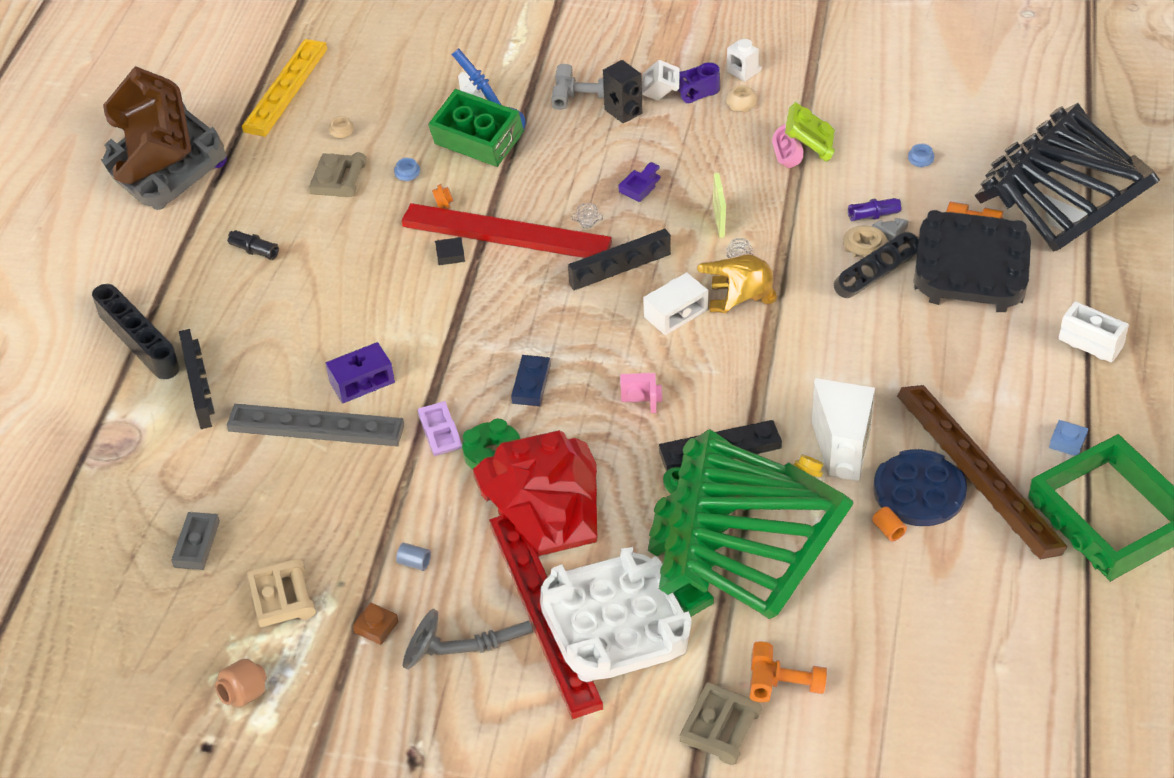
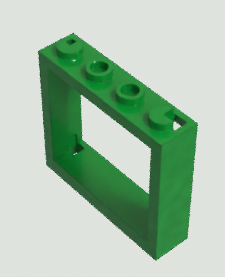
(1081, 535)

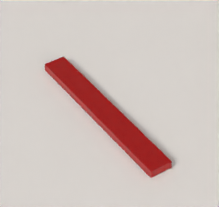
(505, 231)
(528, 576)

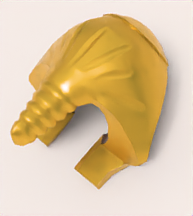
(744, 277)

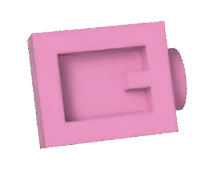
(640, 388)

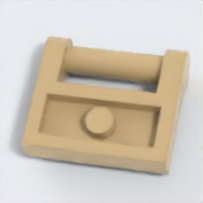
(270, 596)

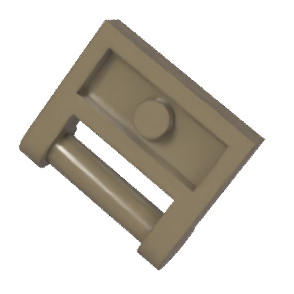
(331, 171)
(710, 718)

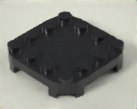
(973, 259)

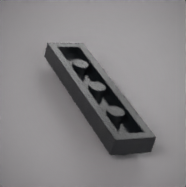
(619, 259)
(198, 385)
(754, 438)

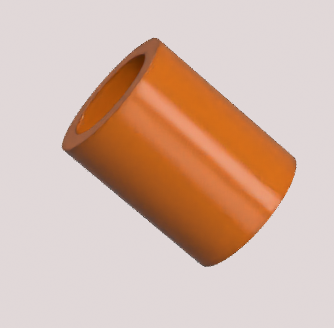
(889, 524)

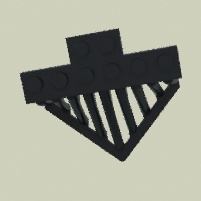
(1073, 139)

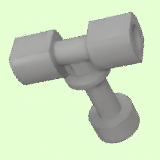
(567, 86)

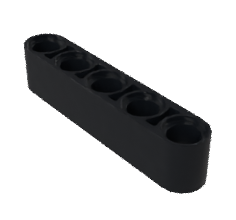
(136, 331)

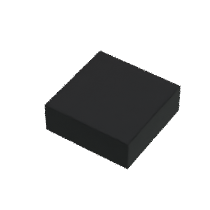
(449, 251)

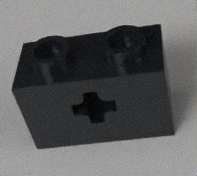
(622, 91)

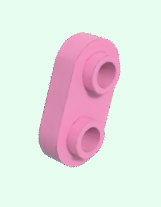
(787, 149)

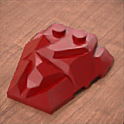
(544, 490)

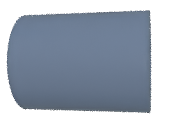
(413, 556)

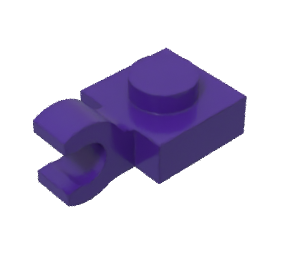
(638, 184)

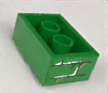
(476, 127)

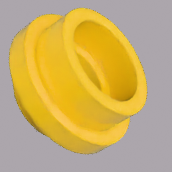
(810, 465)

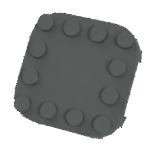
(172, 181)

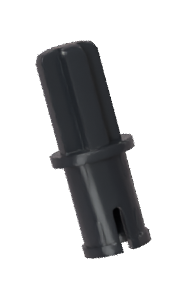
(253, 244)

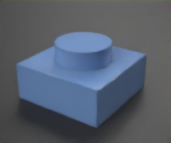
(1068, 438)

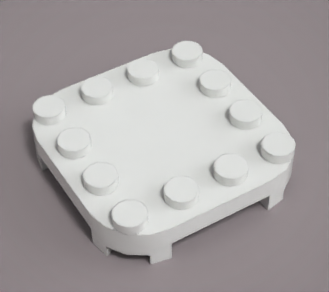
(614, 616)

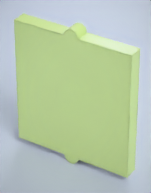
(719, 205)

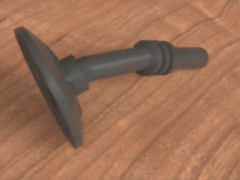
(425, 641)

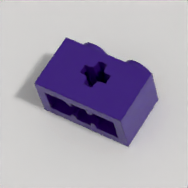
(360, 372)

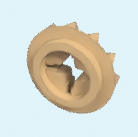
(867, 235)

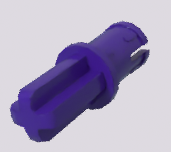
(874, 209)

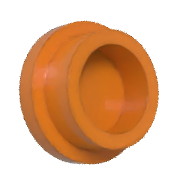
(443, 196)

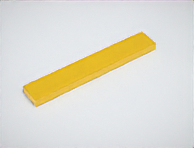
(284, 88)

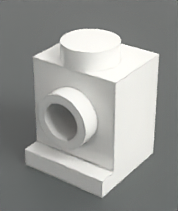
(744, 55)
(660, 80)

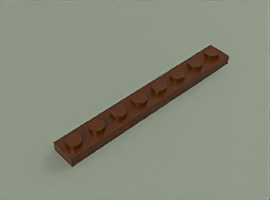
(982, 472)

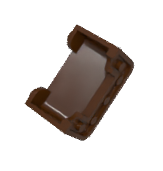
(152, 121)

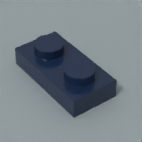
(531, 380)

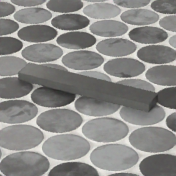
(316, 425)

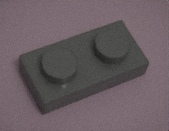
(195, 540)

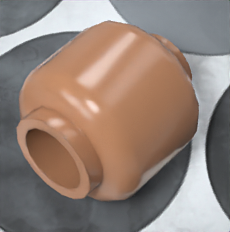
(241, 683)

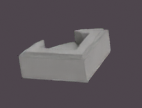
(892, 228)

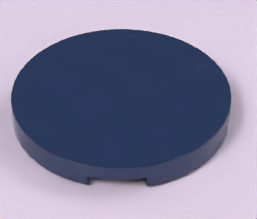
(920, 487)

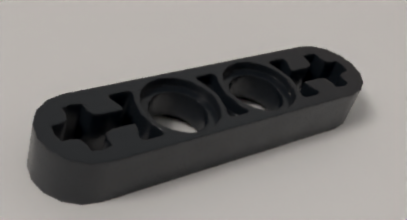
(876, 263)

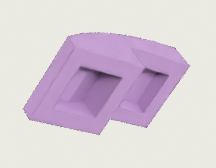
(439, 428)

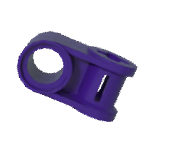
(699, 82)

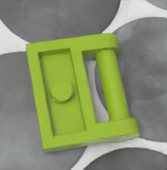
(810, 131)

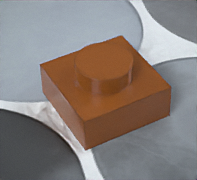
(375, 623)

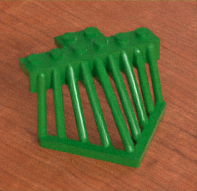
(714, 485)

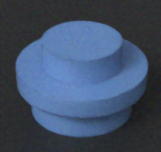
(921, 155)
(406, 169)

